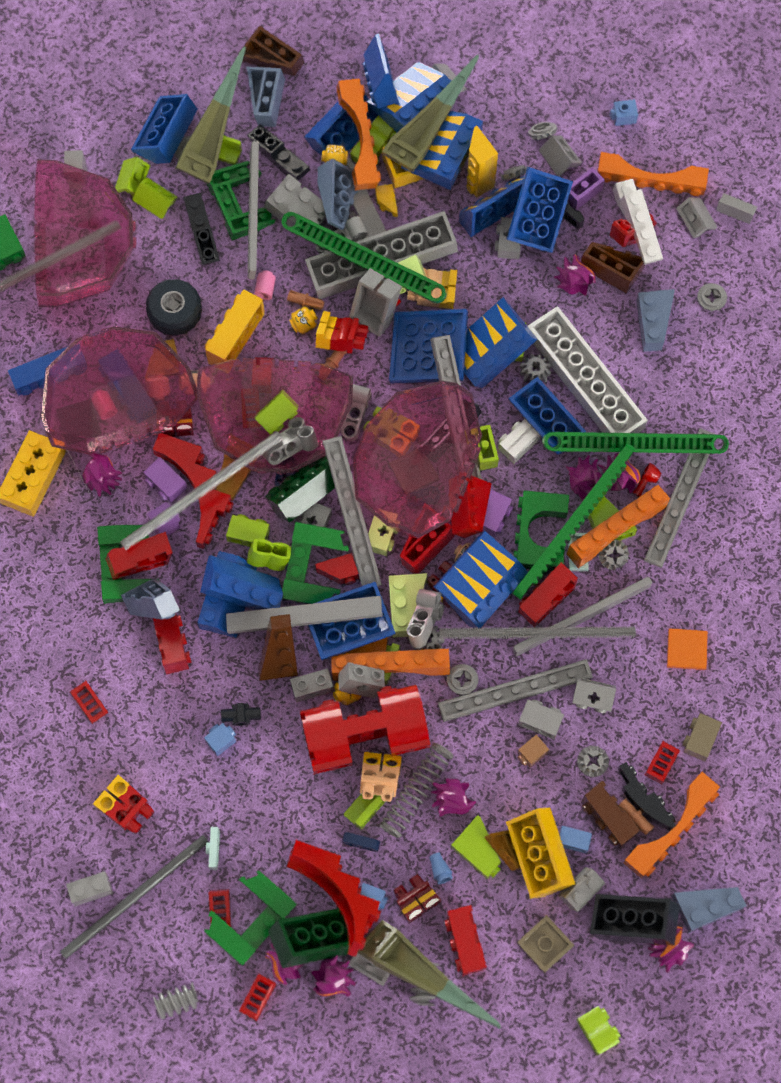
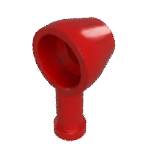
(651, 475)

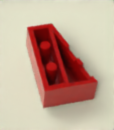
(472, 509)
(421, 551)
(141, 557)
(548, 595)
(172, 644)
(465, 940)

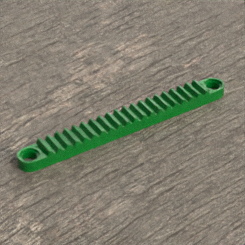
(363, 257)
(641, 441)
(574, 522)

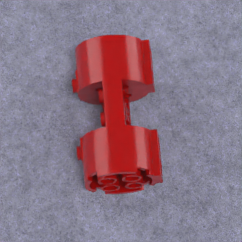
(399, 720)

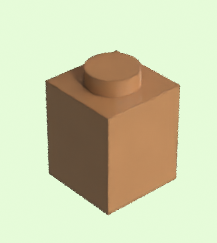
(532, 751)

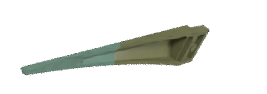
(416, 137)
(202, 150)
(398, 956)

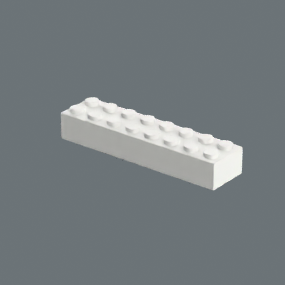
(586, 375)

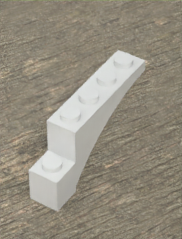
(636, 212)

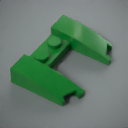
(221, 187)
(303, 538)
(108, 539)
(244, 946)

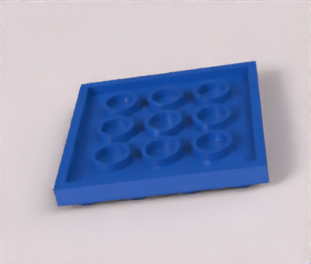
(411, 345)

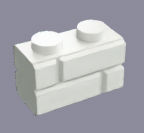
(518, 441)

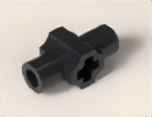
(240, 714)

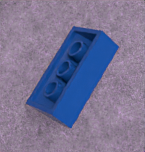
(379, 74)
(165, 128)
(336, 129)
(544, 411)
(241, 585)
(214, 610)

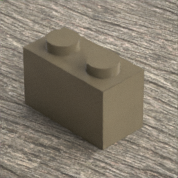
(702, 737)

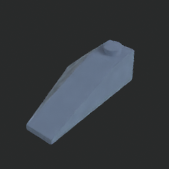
(336, 191)

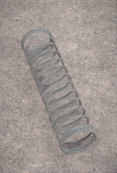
(438, 748)

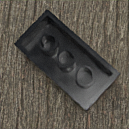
(635, 919)

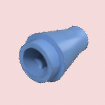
(440, 869)

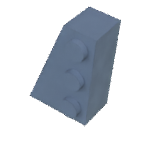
(266, 93)
(653, 316)
(151, 600)
(707, 906)

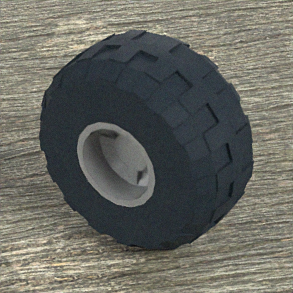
(173, 307)

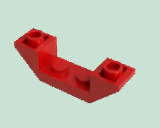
(623, 232)

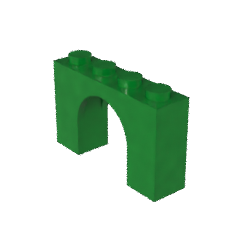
(10, 247)
(533, 506)

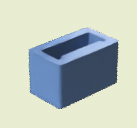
(575, 839)

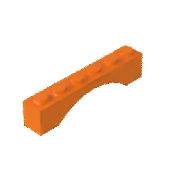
(351, 99)
(689, 180)
(598, 538)
(426, 662)
(646, 855)

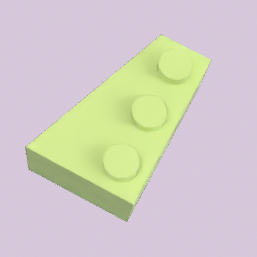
(403, 595)

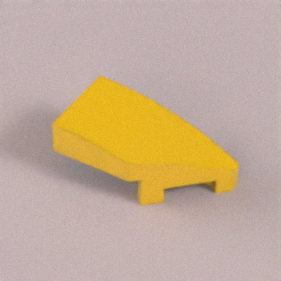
(386, 198)

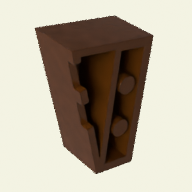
(270, 52)
(613, 266)
(278, 654)
(609, 815)

